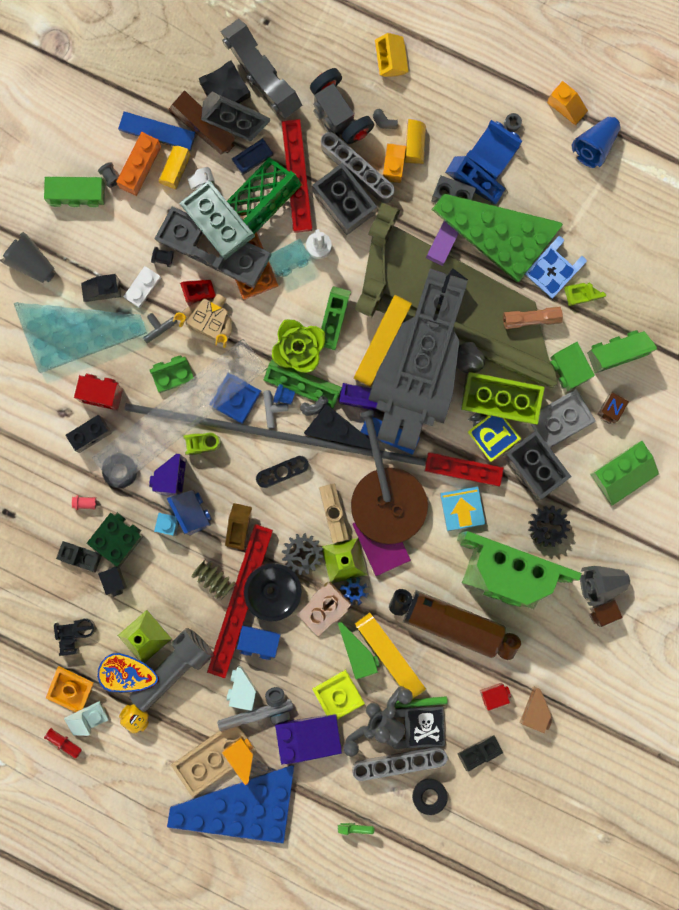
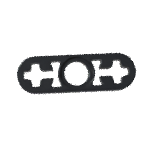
(271, 482)

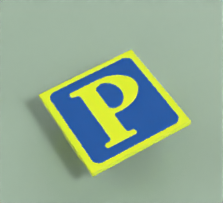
(494, 436)

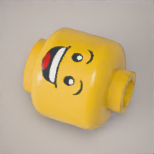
(133, 719)

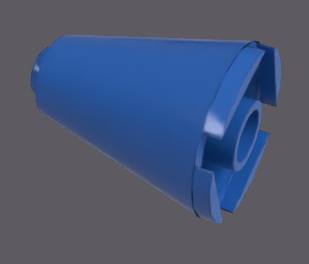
(596, 142)

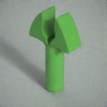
(348, 828)

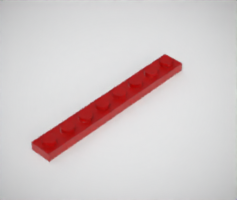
(237, 607)

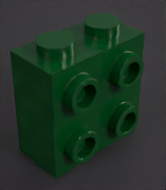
(115, 539)

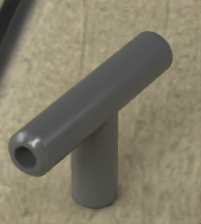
(159, 329)

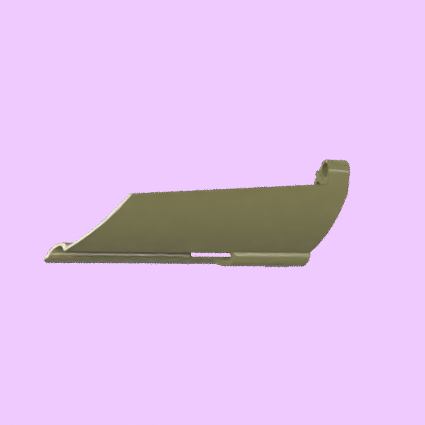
(400, 268)

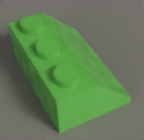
(620, 351)
(626, 472)

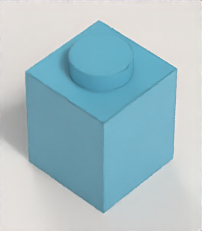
(166, 524)

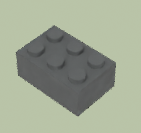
(344, 198)
(537, 465)

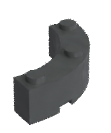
(259, 69)

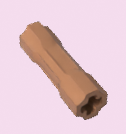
(546, 316)

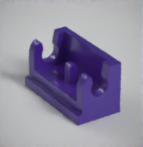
(356, 396)

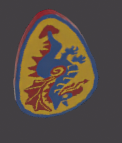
(125, 674)

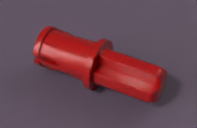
(63, 743)

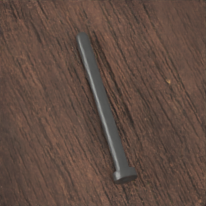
(377, 455)

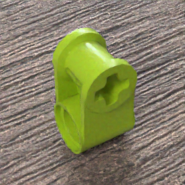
(200, 443)

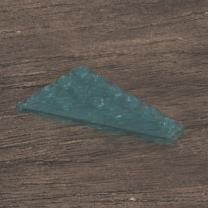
(67, 334)

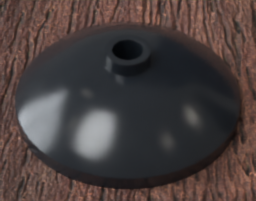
(281, 601)

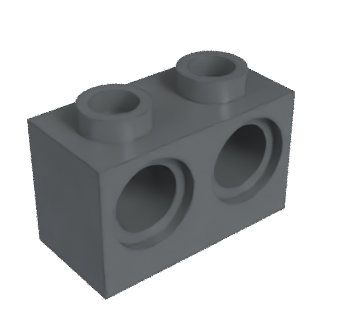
(453, 188)

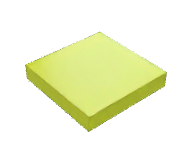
(338, 695)

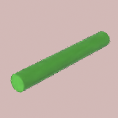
(423, 702)

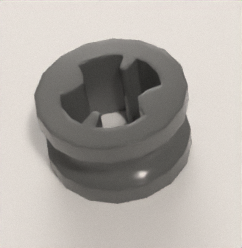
(507, 122)
(477, 418)

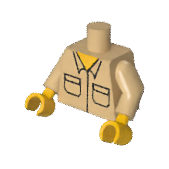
(208, 319)

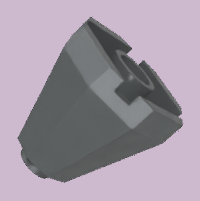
(602, 584)

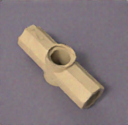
(331, 500)

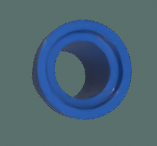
(283, 395)

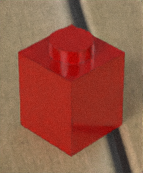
(495, 696)

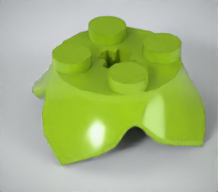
(294, 332)

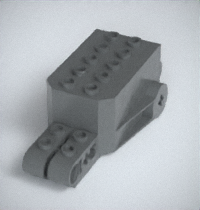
(420, 366)

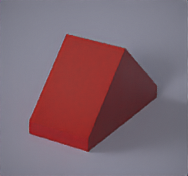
(197, 291)

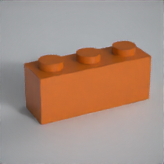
(138, 164)

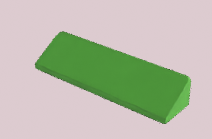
(302, 383)

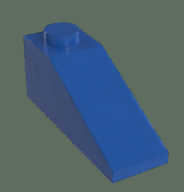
(468, 173)

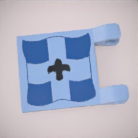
(552, 270)

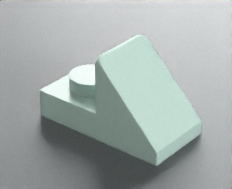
(85, 719)

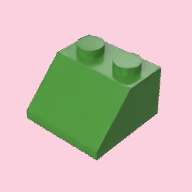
(572, 366)

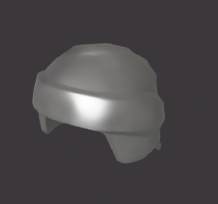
(470, 358)

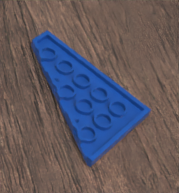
(240, 810)

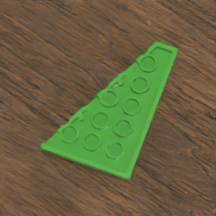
(502, 235)

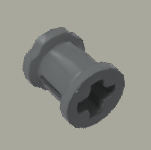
(109, 174)

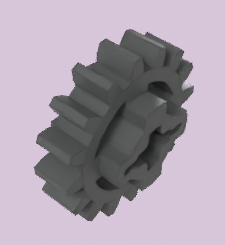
(299, 543)

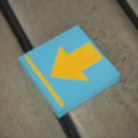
(462, 508)

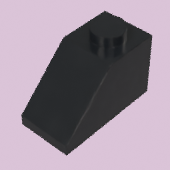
(101, 288)

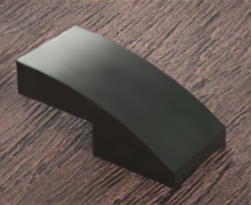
(78, 556)
(480, 753)

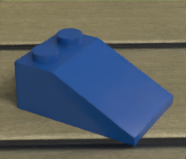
(190, 512)

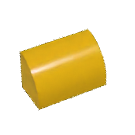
(391, 55)
(415, 142)
(175, 167)

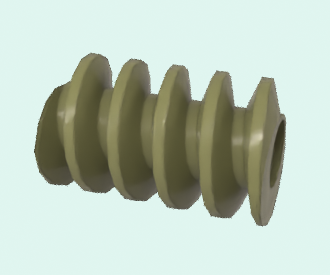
(213, 579)

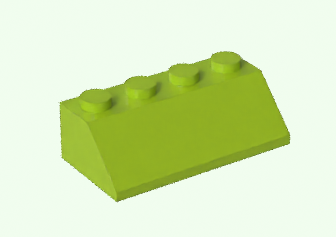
(502, 398)

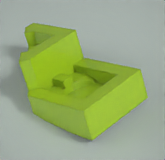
(582, 293)

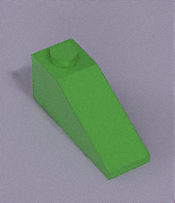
(335, 315)
(360, 657)

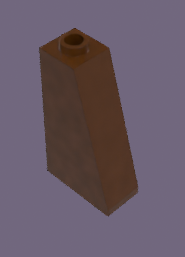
(190, 113)

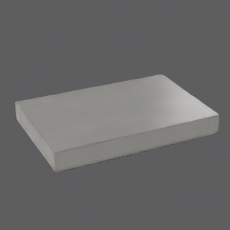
(563, 418)

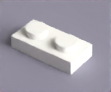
(142, 287)

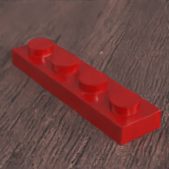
(463, 469)

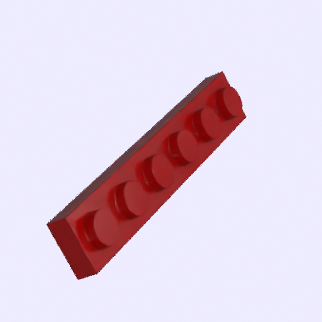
(296, 163)

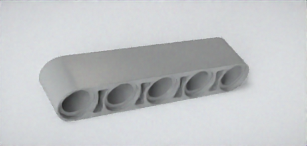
(355, 159)
(409, 766)

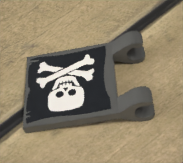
(422, 727)

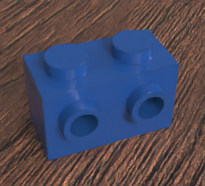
(259, 642)

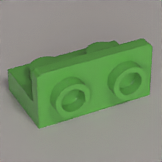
(171, 374)

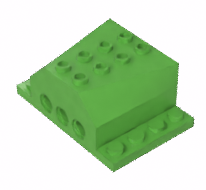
(511, 573)

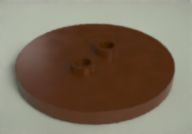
(393, 520)

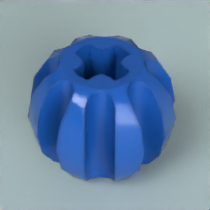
(360, 590)

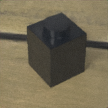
(112, 581)

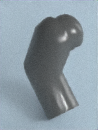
(382, 121)
(314, 408)

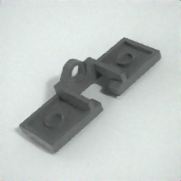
(183, 234)

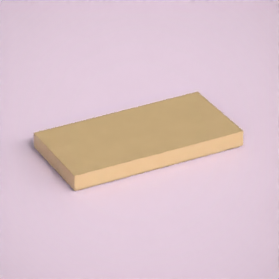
(206, 762)

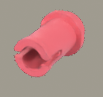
(84, 502)

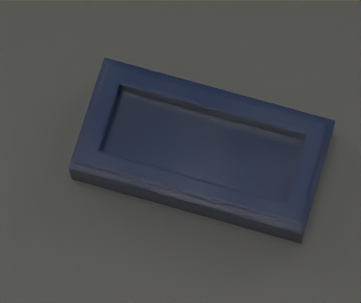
(252, 156)

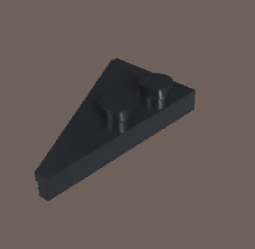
(334, 427)

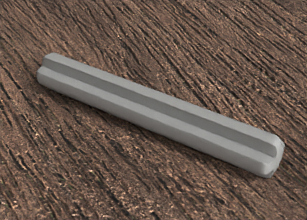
(253, 715)

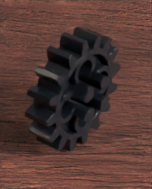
(558, 519)

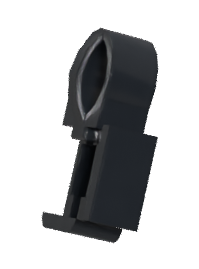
(69, 632)

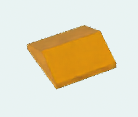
(69, 690)

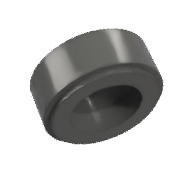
(275, 697)
(279, 718)

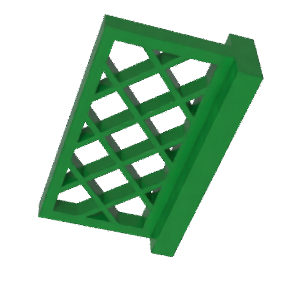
(269, 203)

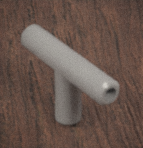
(270, 409)

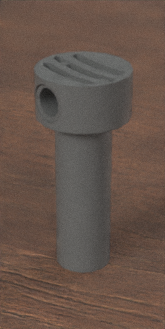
(188, 652)

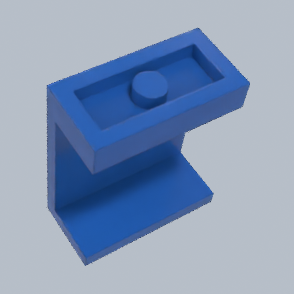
(495, 149)

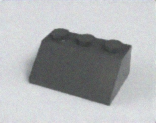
(233, 116)

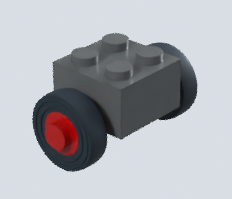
(335, 111)

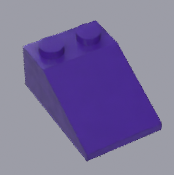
(308, 739)

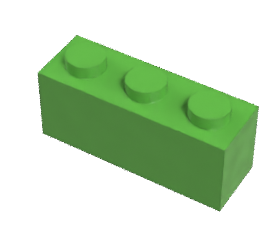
(74, 191)

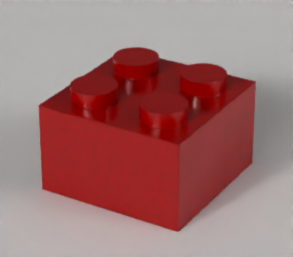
(98, 392)

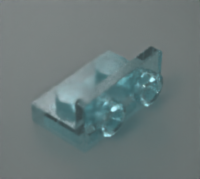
(289, 257)

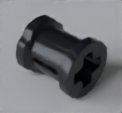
(162, 257)

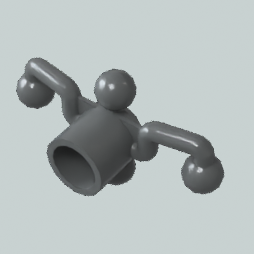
(381, 723)

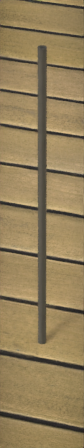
(292, 437)

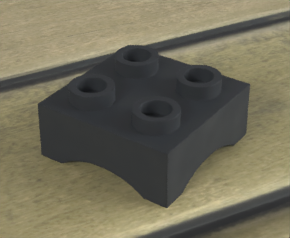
(226, 83)

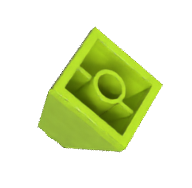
(340, 572)
(152, 636)

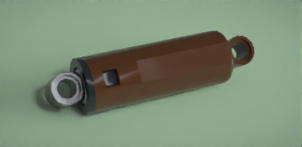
(454, 624)

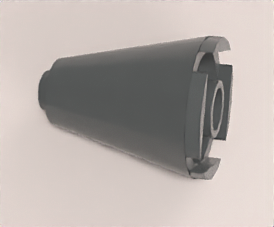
(28, 259)

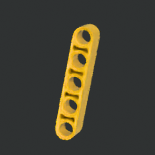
(382, 340)
(389, 654)

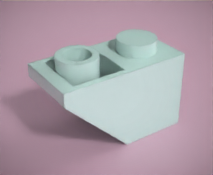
(243, 690)

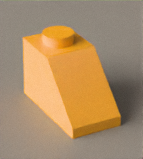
(567, 103)
(394, 162)
(240, 757)

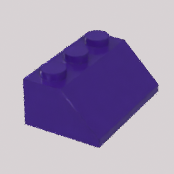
(169, 477)

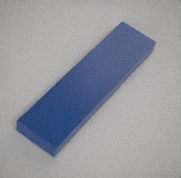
(164, 132)

